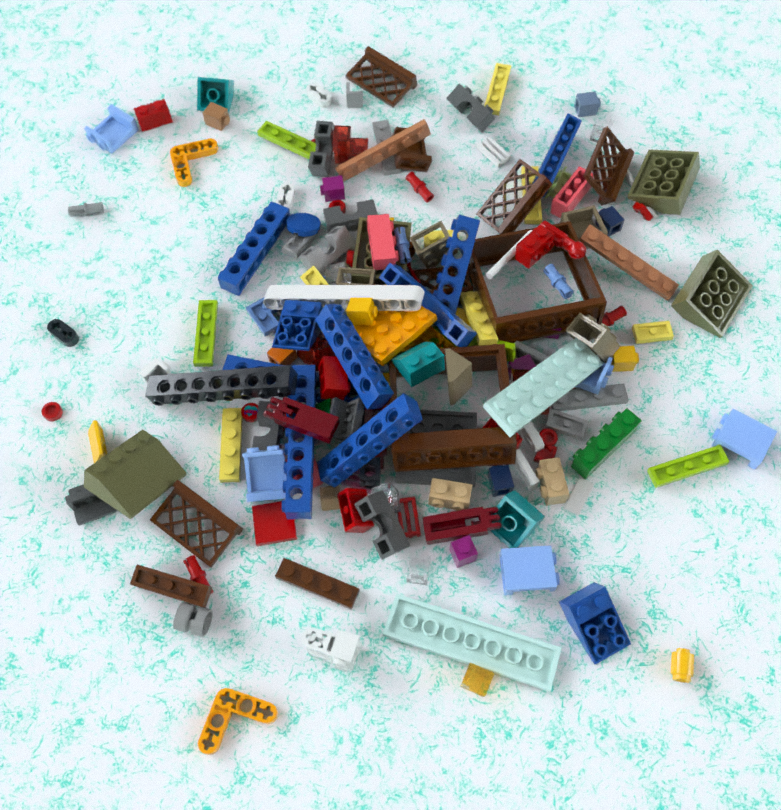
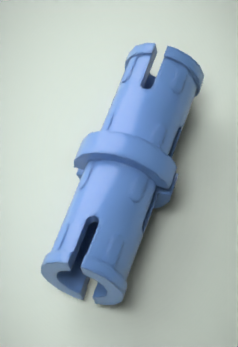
(402, 245)
(558, 281)

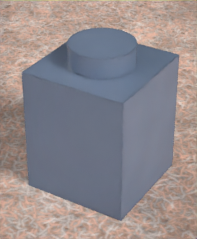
(587, 104)

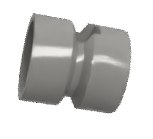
(192, 619)

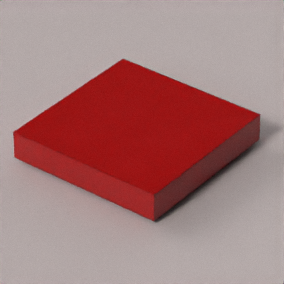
(272, 524)

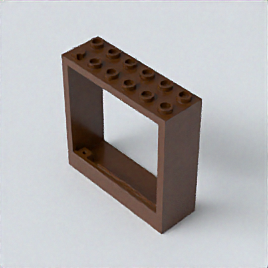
(541, 321)
(463, 446)

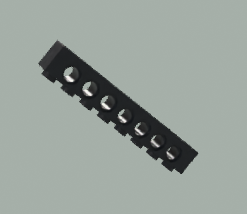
(222, 385)

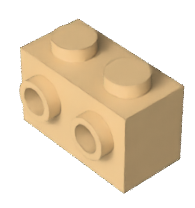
(552, 481)
(449, 494)

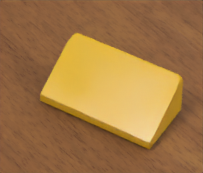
(97, 441)

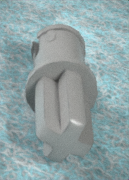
(86, 209)

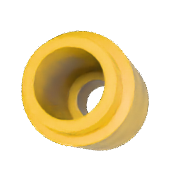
(682, 665)

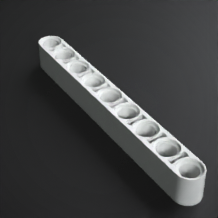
(384, 296)

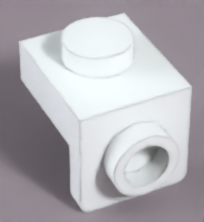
(155, 367)

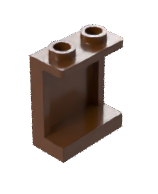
(412, 157)

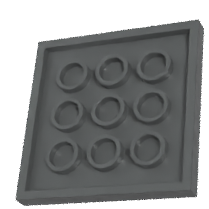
(441, 421)

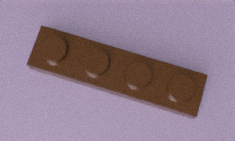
(317, 583)
(171, 585)

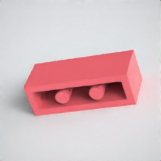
(570, 193)
(381, 241)

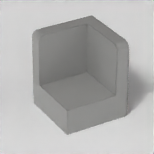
(354, 98)

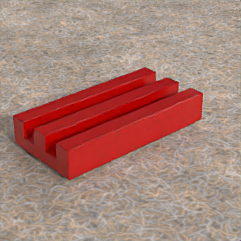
(410, 533)

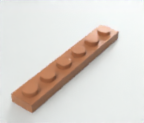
(383, 150)
(628, 262)

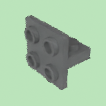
(350, 416)
(86, 505)

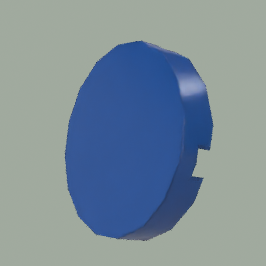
(303, 224)

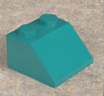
(214, 90)
(420, 363)
(517, 519)

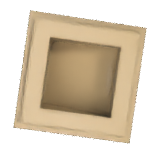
(329, 498)

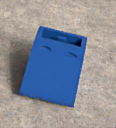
(297, 325)
(595, 622)

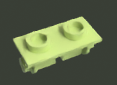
(560, 180)

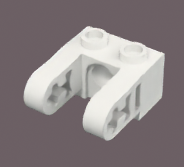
(337, 649)

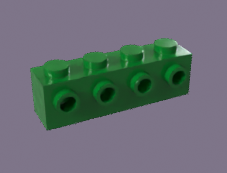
(606, 443)

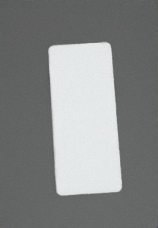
(579, 496)

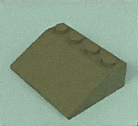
(665, 180)
(362, 253)
(712, 294)
(133, 474)

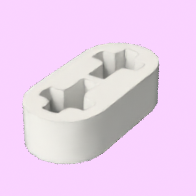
(316, 97)
(289, 198)
(532, 437)

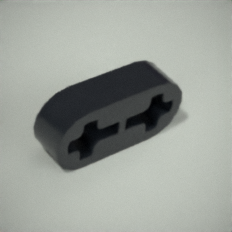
(65, 330)

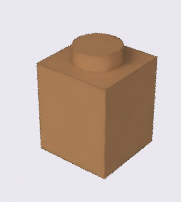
(216, 116)

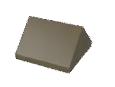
(458, 375)

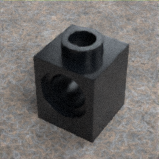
(373, 465)

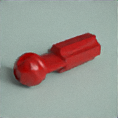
(561, 240)

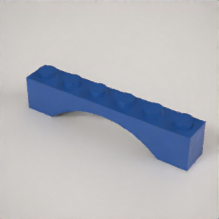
(448, 322)

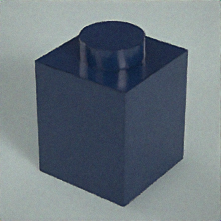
(612, 220)
(500, 480)

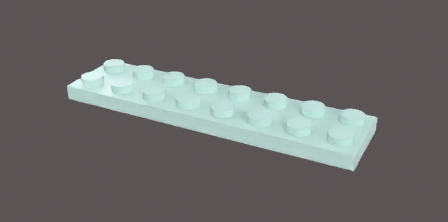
(542, 386)
(473, 642)

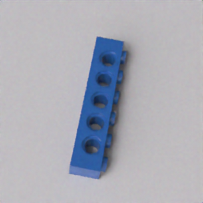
(559, 148)
(469, 227)
(254, 248)
(354, 356)
(369, 440)

